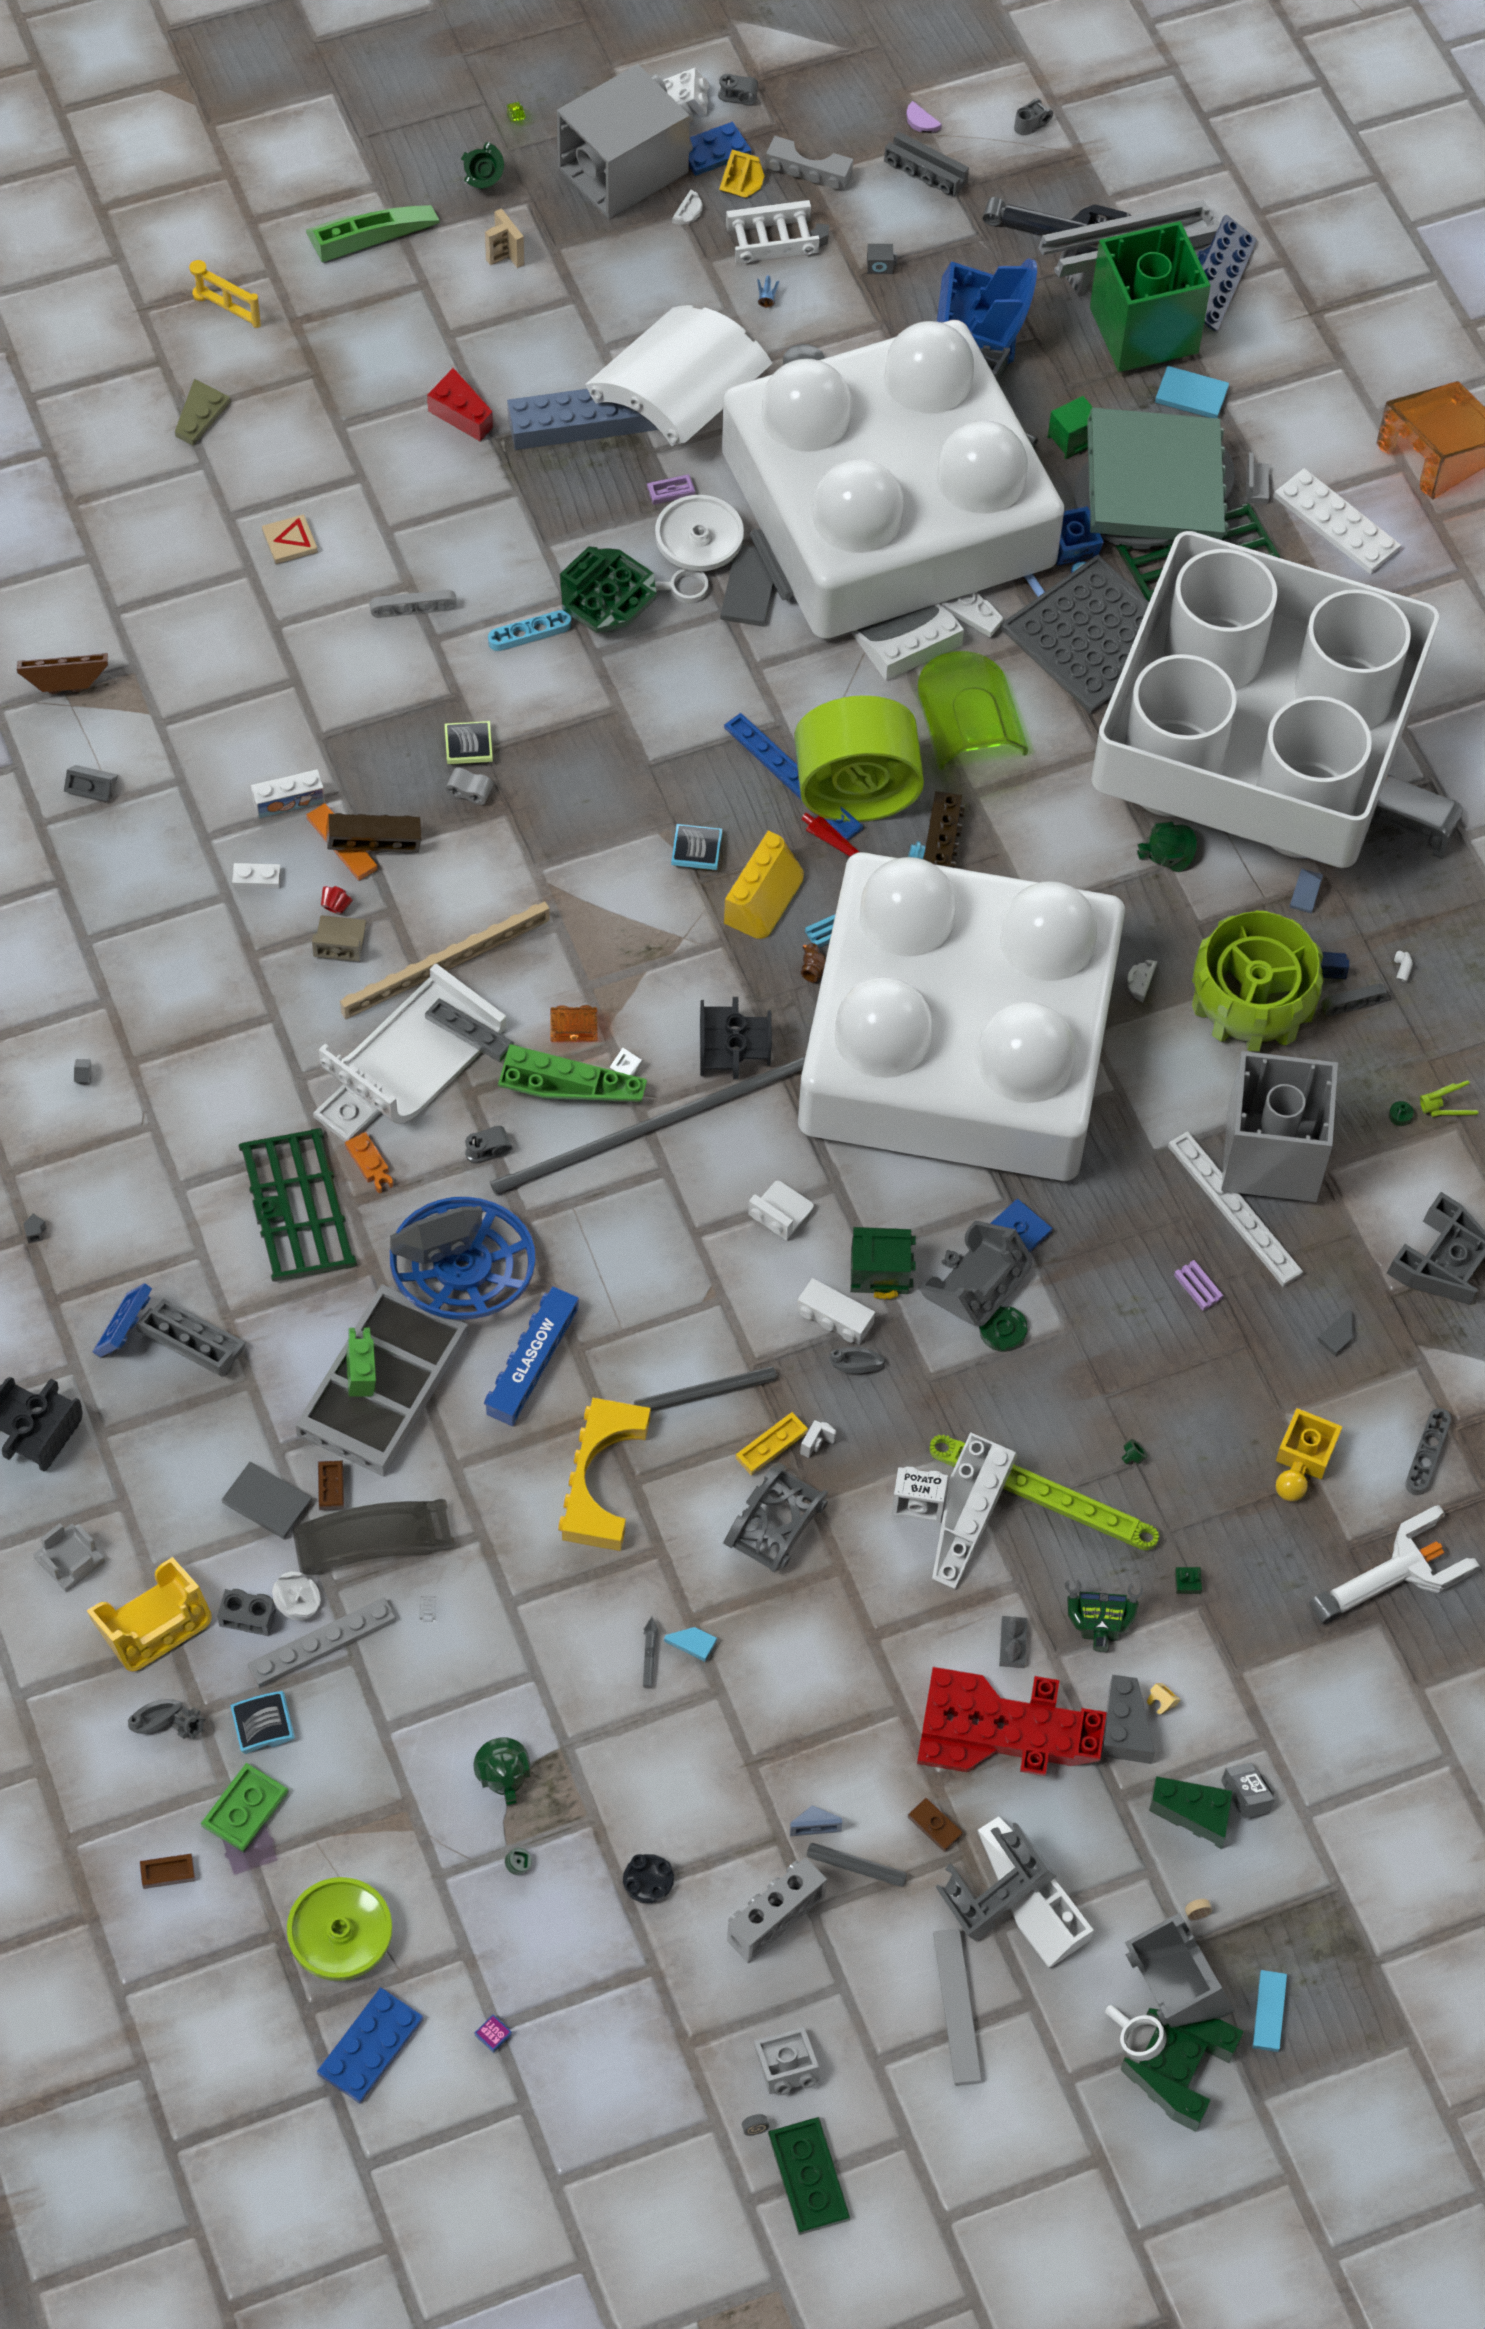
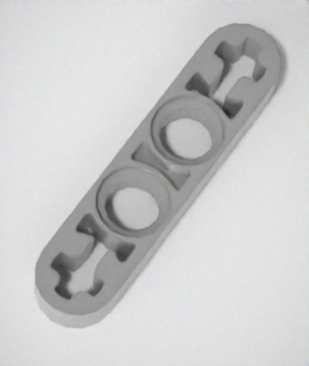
(437, 601)

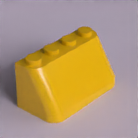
(763, 888)

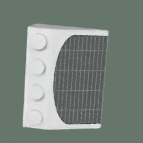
(910, 639)

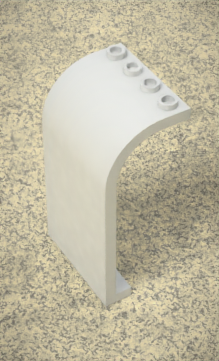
(409, 1057)

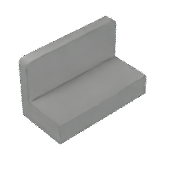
(1257, 481)

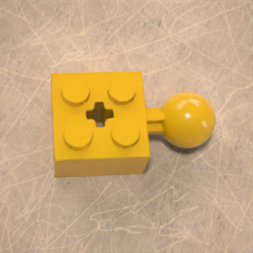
(1306, 1450)

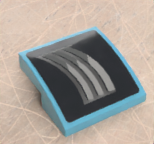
(696, 846)
(262, 1721)

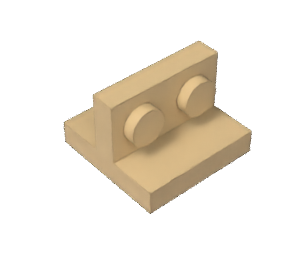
(504, 241)

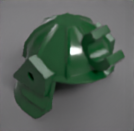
(483, 166)
(1169, 845)
(502, 1767)

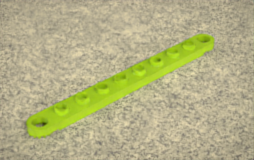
(1061, 1500)

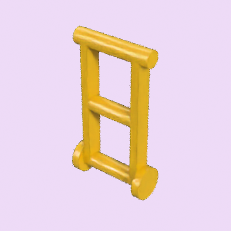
(202, 293)

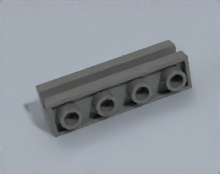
(926, 164)

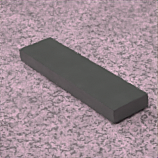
(468, 1029)

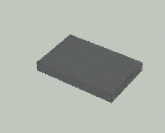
(266, 1500)

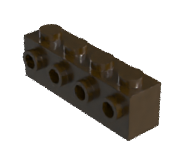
(944, 829)
(373, 833)

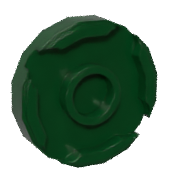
(1004, 1329)

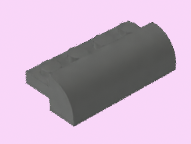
(191, 1337)

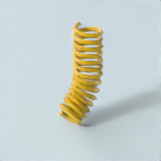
(883, 1296)

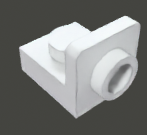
(815, 1436)

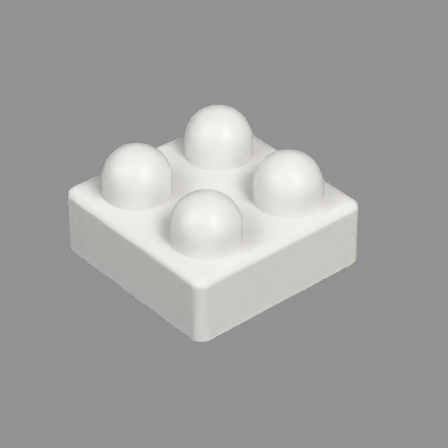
(891, 477)
(1264, 699)
(961, 1016)

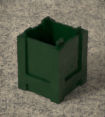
(882, 1260)

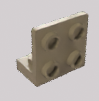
(339, 938)

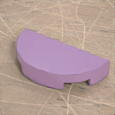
(921, 120)

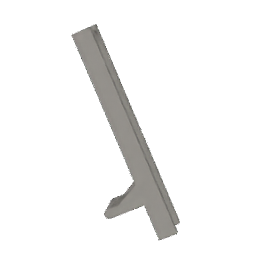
(1081, 268)

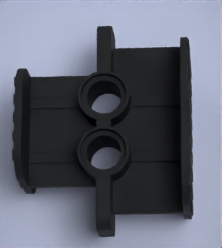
(718, 1037)
(47, 1428)

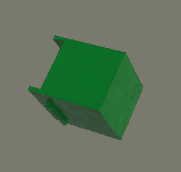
(1069, 426)

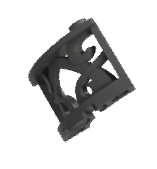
(777, 1482)

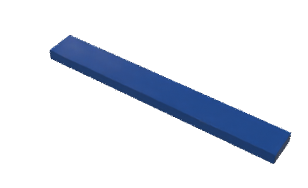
(781, 766)

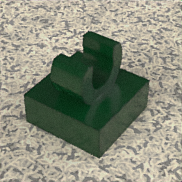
(1188, 1580)

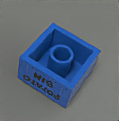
(1076, 537)

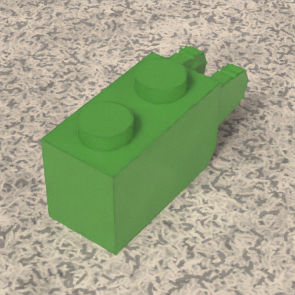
(360, 1364)

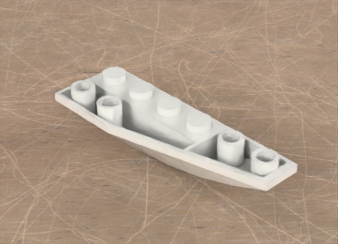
(969, 1504)
(1044, 1917)

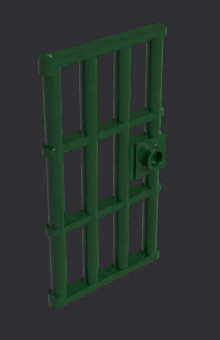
(1244, 509)
(278, 1207)

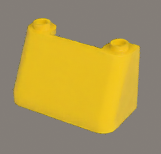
(155, 1619)

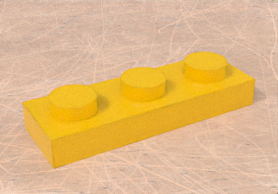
(771, 1443)

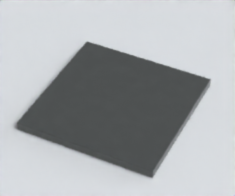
(1082, 631)

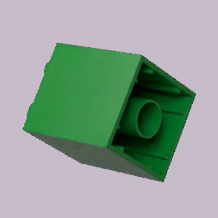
(1149, 296)

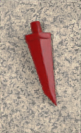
(825, 832)

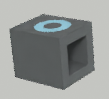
(880, 259)

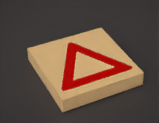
(289, 539)

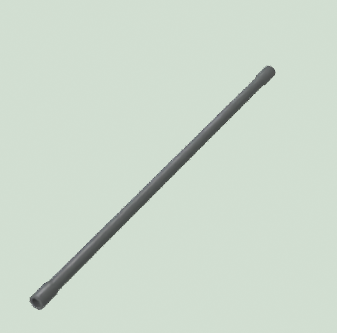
(511, 1180)

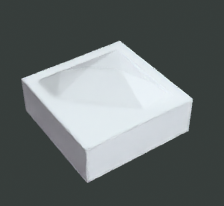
(626, 1063)

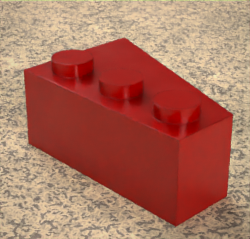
(460, 406)

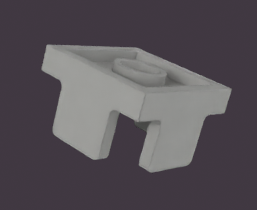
(68, 1555)

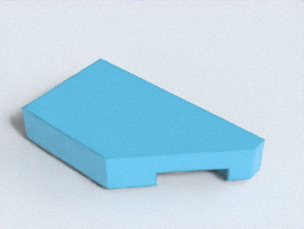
(692, 1642)

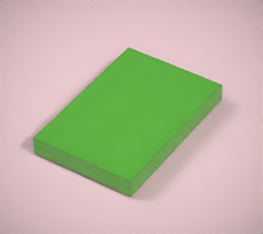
(244, 1807)

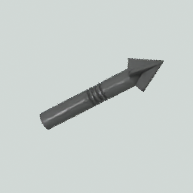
(650, 1631)

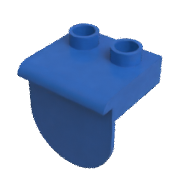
(988, 303)

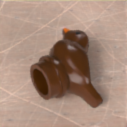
(813, 963)

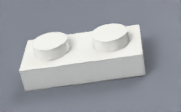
(256, 875)

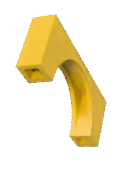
(584, 1518)

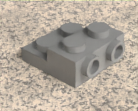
(787, 2061)

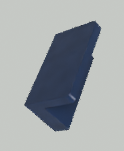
(1335, 965)

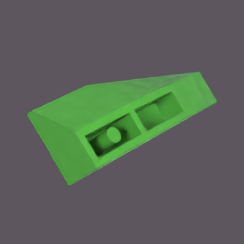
(368, 229)
(564, 1078)

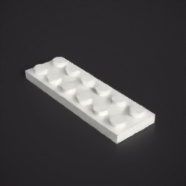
(1337, 521)

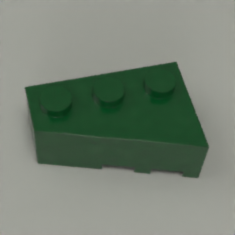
(1193, 1806)

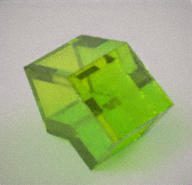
(515, 112)

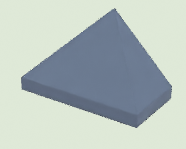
(1306, 890)
(815, 1822)

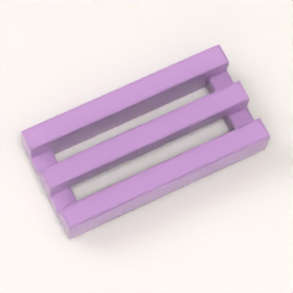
(672, 491)
(1179, 1275)

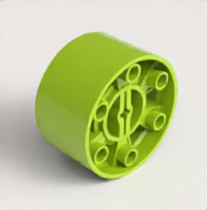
(858, 757)

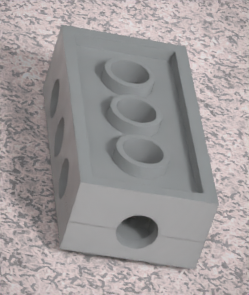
(776, 1909)

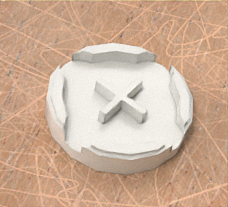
(296, 1596)

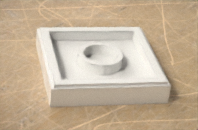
(346, 1113)

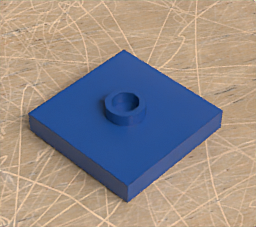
(1027, 1224)

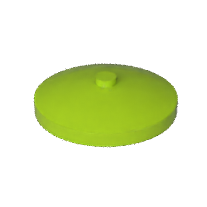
(339, 1929)

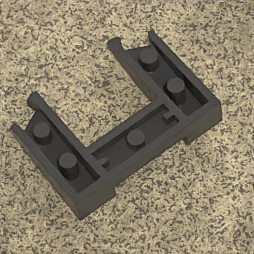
(1029, 1874)

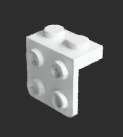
(690, 88)
(780, 1209)

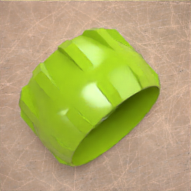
(1266, 957)

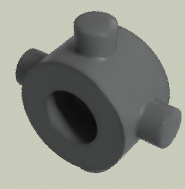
(951, 1259)

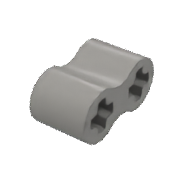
(469, 786)

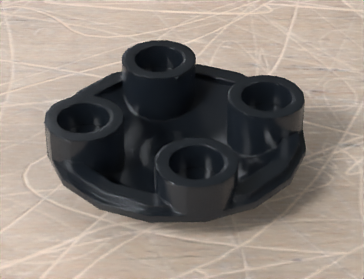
(648, 1878)

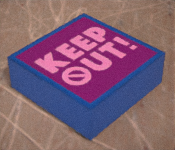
(493, 2033)

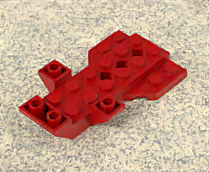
(1030, 1730)

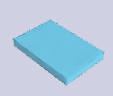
(1192, 392)

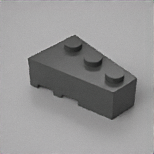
(1126, 1723)

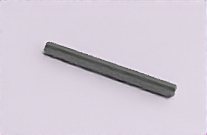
(708, 1389)

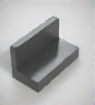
(89, 782)

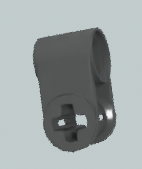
(740, 89)
(1031, 117)
(489, 1144)

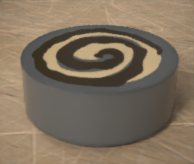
(755, 2124)

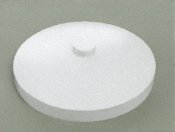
(699, 532)

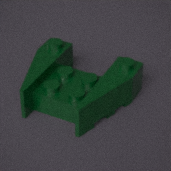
(1171, 2071)

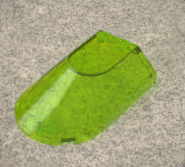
(967, 705)

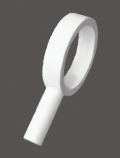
(665, 586)
(1129, 2025)

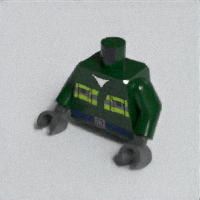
(1101, 1614)

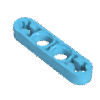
(531, 633)

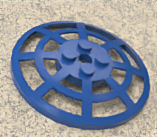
(479, 1261)

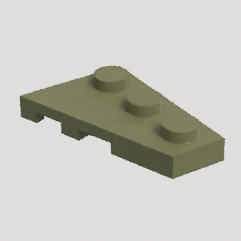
(200, 411)

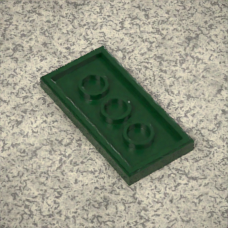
(808, 2176)

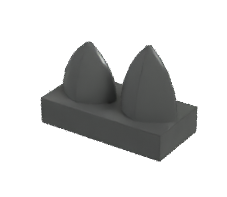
(1013, 1641)

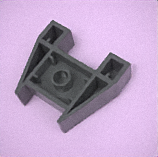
(1451, 1258)

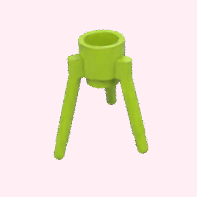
(1432, 1101)

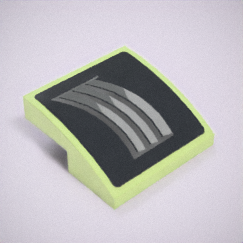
(468, 742)

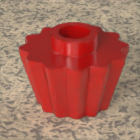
(335, 899)

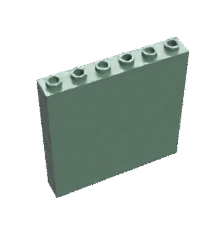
(1155, 474)

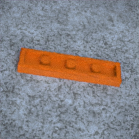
(356, 861)

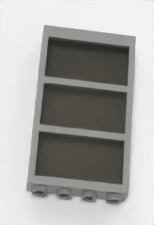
(410, 1361)

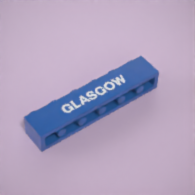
(531, 1356)

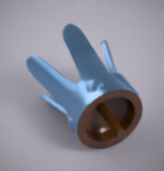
(766, 295)

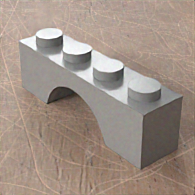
(831, 172)

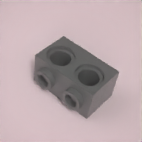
(244, 1617)

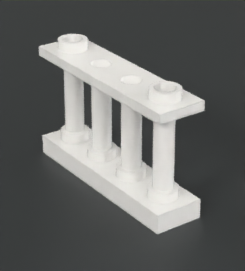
(769, 216)

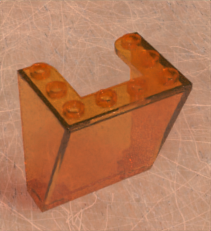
(1443, 427)

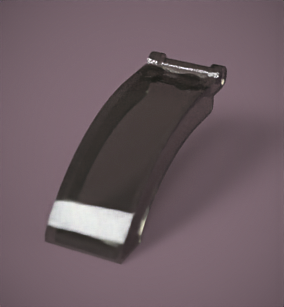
(370, 1534)

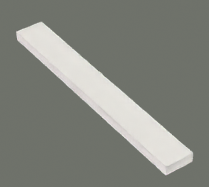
(1235, 1210)

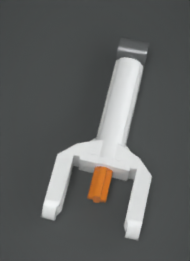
(1406, 1564)

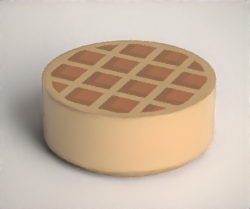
(1198, 1909)

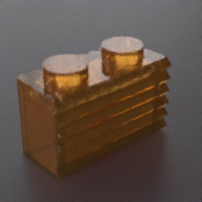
(573, 1024)

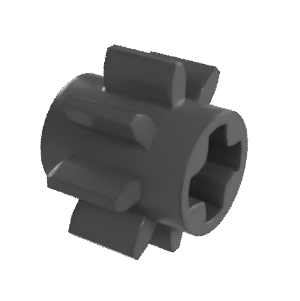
(188, 1722)

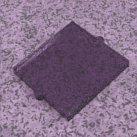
(257, 1853)

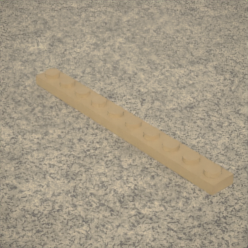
(447, 959)

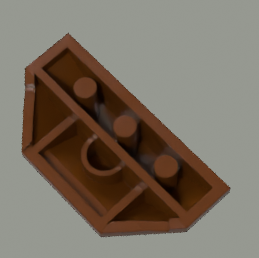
(63, 673)

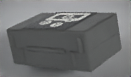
(1249, 1790)

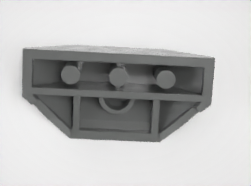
(438, 1235)

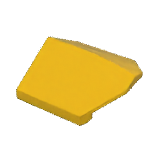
(742, 175)

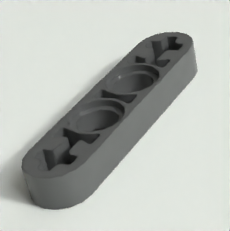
(1428, 1451)

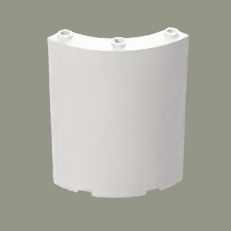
(681, 370)

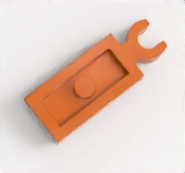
(369, 1160)

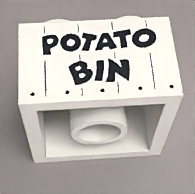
(919, 1494)

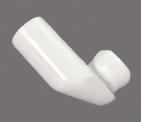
(1405, 967)

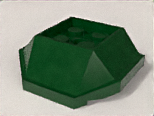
(606, 589)

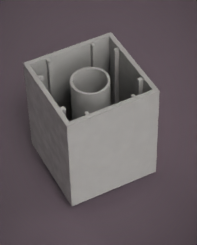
(624, 140)
(1279, 1126)

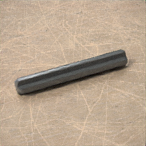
(771, 564)
(856, 1864)

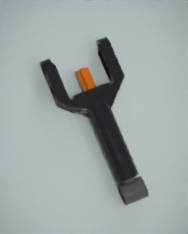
(1046, 223)

